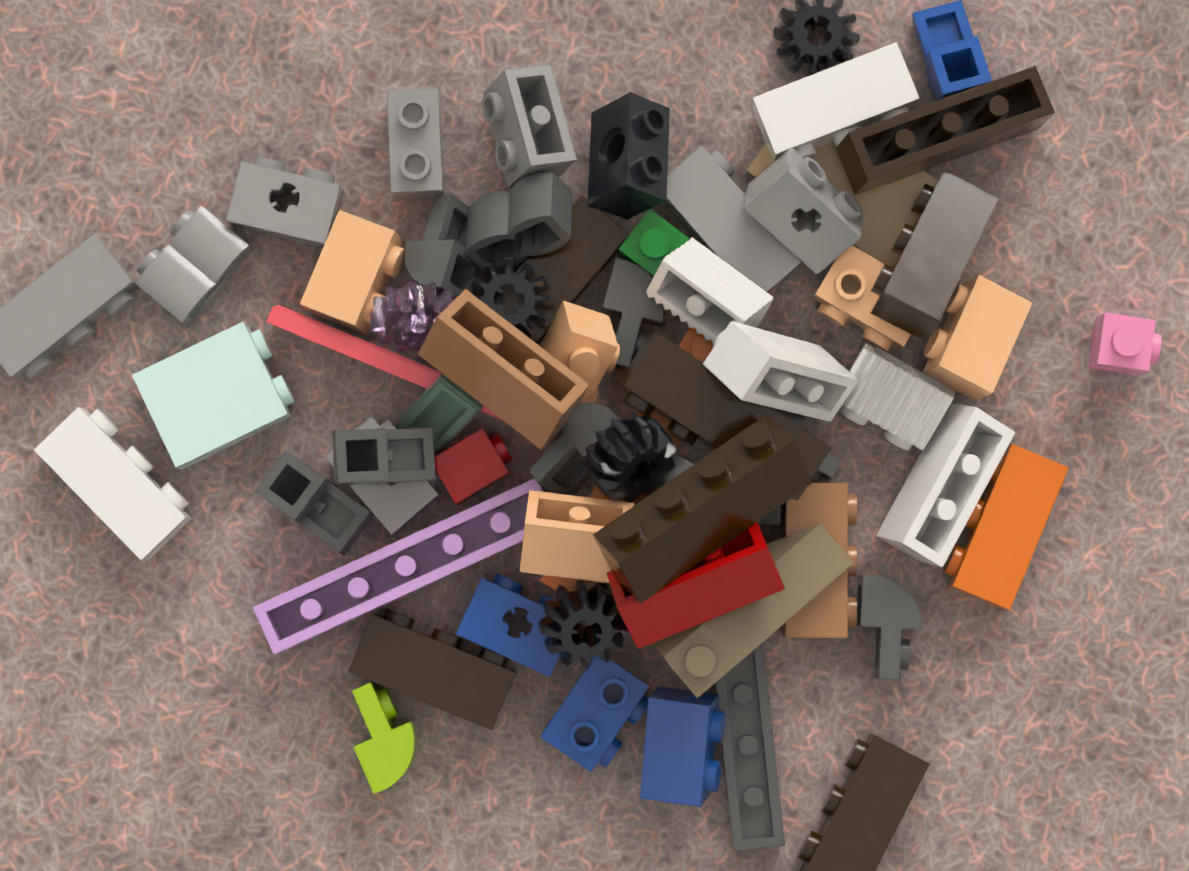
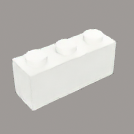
(835, 102)
(780, 371)
(115, 482)
(945, 484)

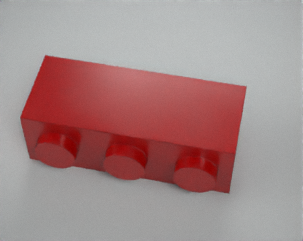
(717, 585)

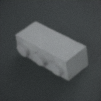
(715, 215)
(62, 307)

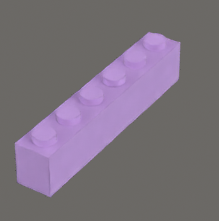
(395, 570)

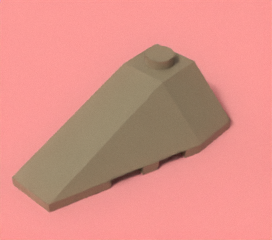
(711, 649)

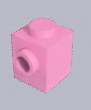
(1124, 344)

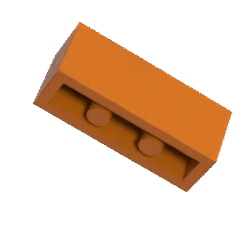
(1006, 527)

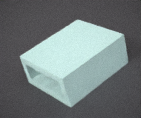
(214, 394)

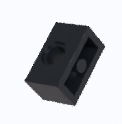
(628, 156)

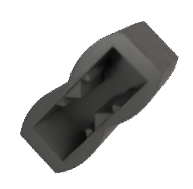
(519, 221)

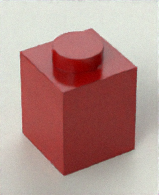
(472, 465)

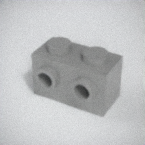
(528, 123)

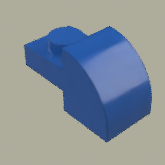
(950, 50)

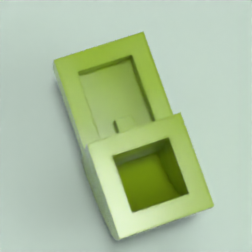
(390, 749)

